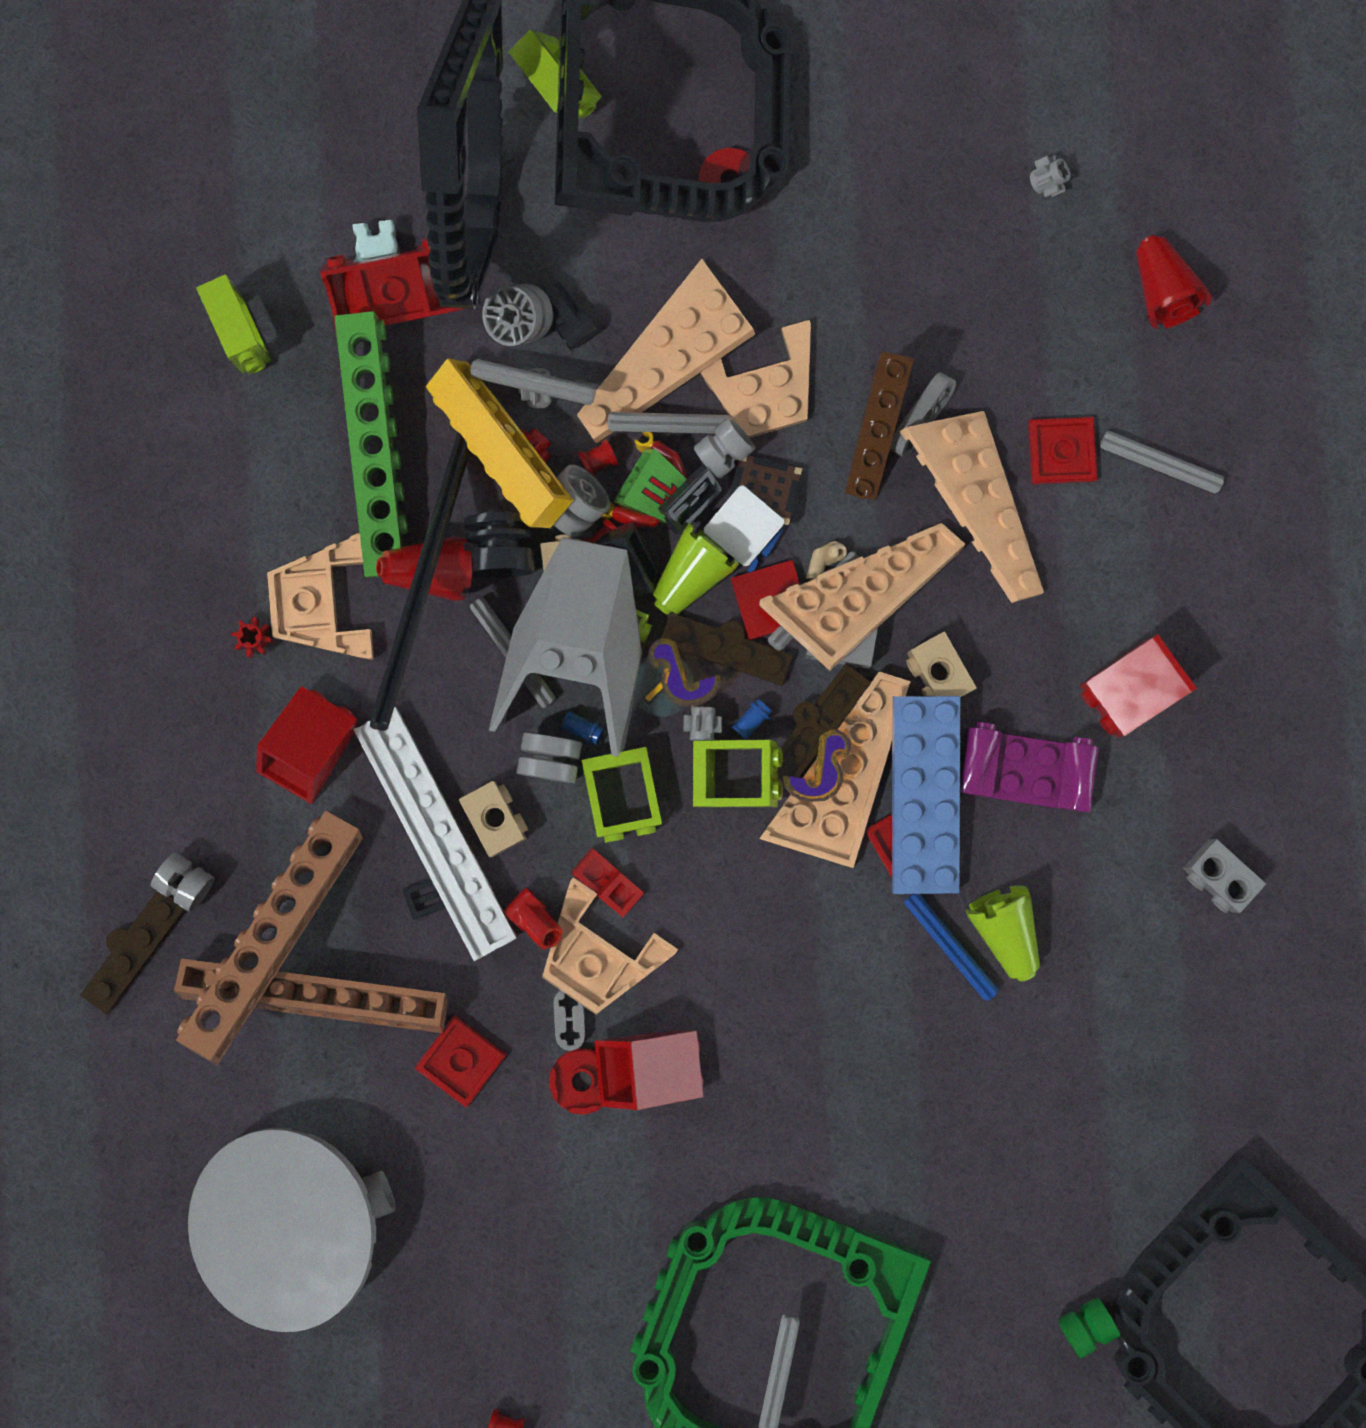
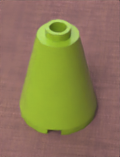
(691, 571)
(1008, 930)

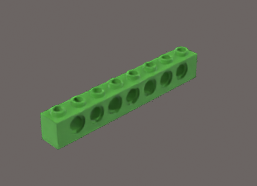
(350, 331)

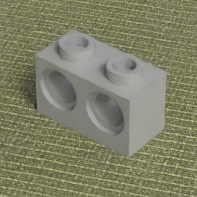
(1227, 869)

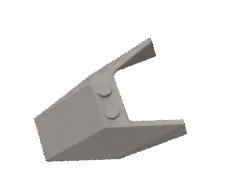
(579, 630)

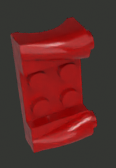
(391, 286)

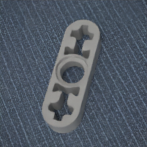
(924, 410)

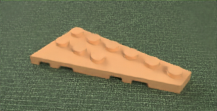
(681, 341)
(977, 492)
(854, 599)
(837, 825)

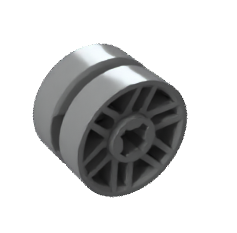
(517, 314)
(588, 504)
(549, 758)

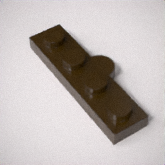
(728, 648)
(818, 718)
(131, 951)

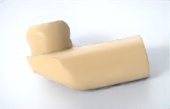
(825, 556)

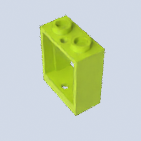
(539, 60)
(234, 325)
(608, 762)
(705, 773)

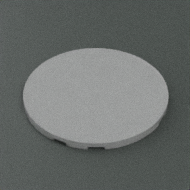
(281, 1229)

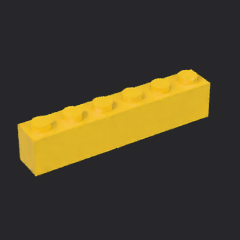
(499, 444)

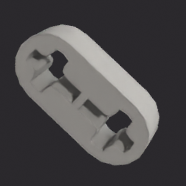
(561, 1019)

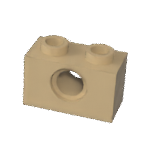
(940, 651)
(477, 807)

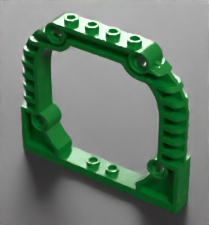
(891, 1274)

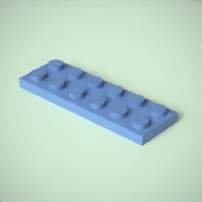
(925, 794)

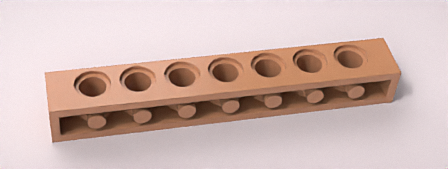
(329, 998)
(214, 1043)

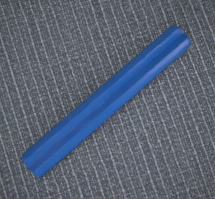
(951, 946)

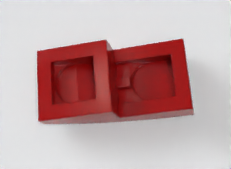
(607, 882)

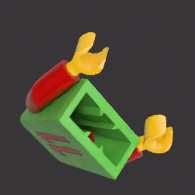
(649, 485)

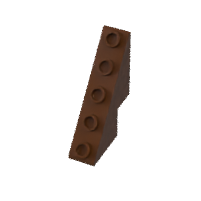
(878, 424)

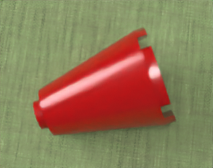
(1168, 284)
(450, 576)

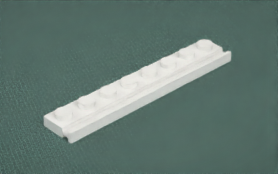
(436, 837)

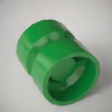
(1088, 1327)

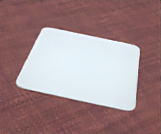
(743, 525)

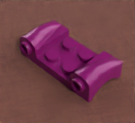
(1028, 769)

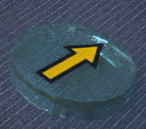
(649, 690)

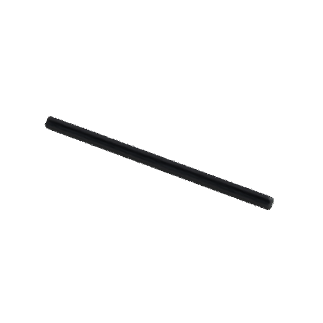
(420, 586)

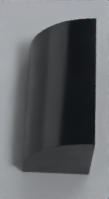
(642, 567)

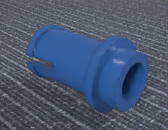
(752, 719)
(583, 728)

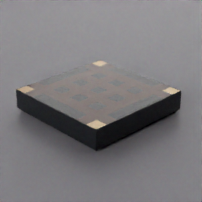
(771, 482)

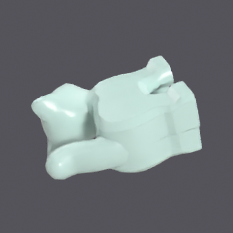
(375, 246)

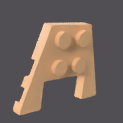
(769, 395)
(305, 601)
(591, 967)

